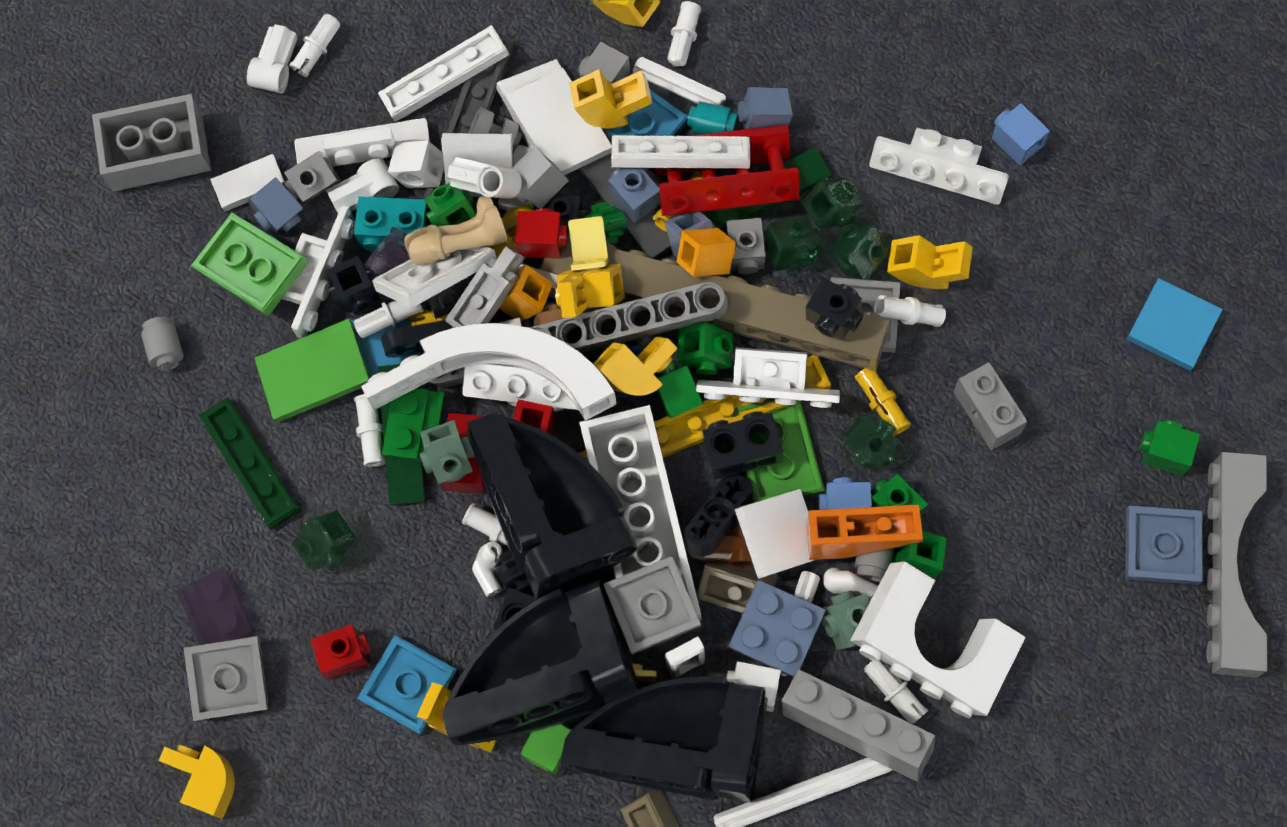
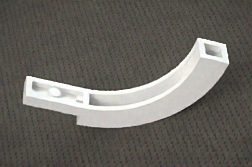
(497, 345)

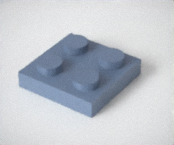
(1163, 545)
(776, 628)

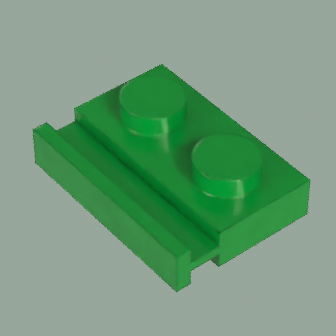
(407, 418)

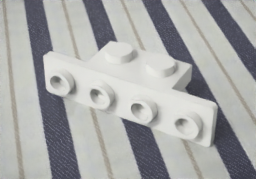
(362, 143)
(940, 163)
(314, 280)
(769, 375)
(513, 383)

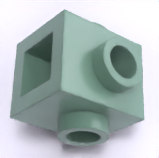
(446, 452)
(843, 617)

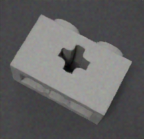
(990, 406)

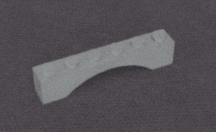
(1237, 638)

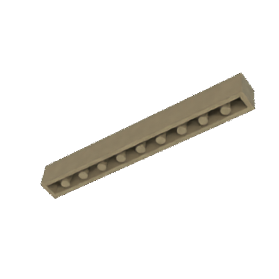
(752, 310)

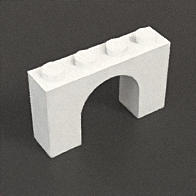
(889, 635)

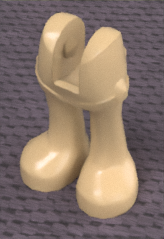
(435, 242)

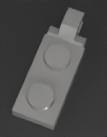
(486, 290)

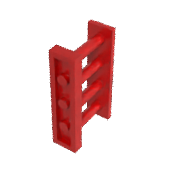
(744, 189)

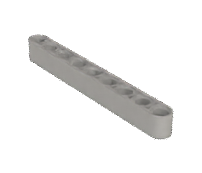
(625, 325)

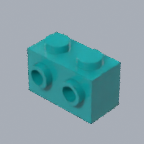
(378, 215)

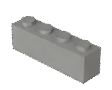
(858, 725)

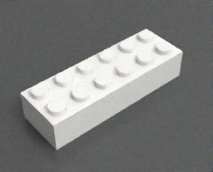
(631, 462)

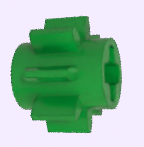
(613, 220)

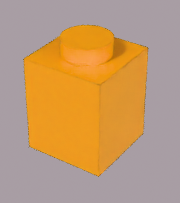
(705, 252)
(527, 294)

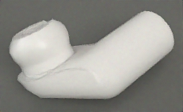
(483, 568)
(842, 581)

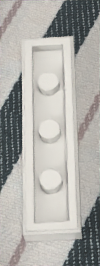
(443, 73)
(680, 152)

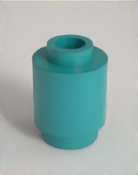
(711, 118)

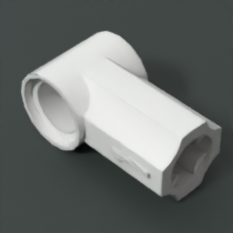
(271, 67)
(484, 178)
(370, 181)

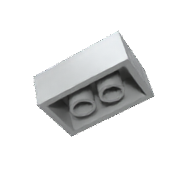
(151, 142)

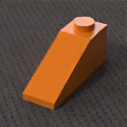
(861, 530)

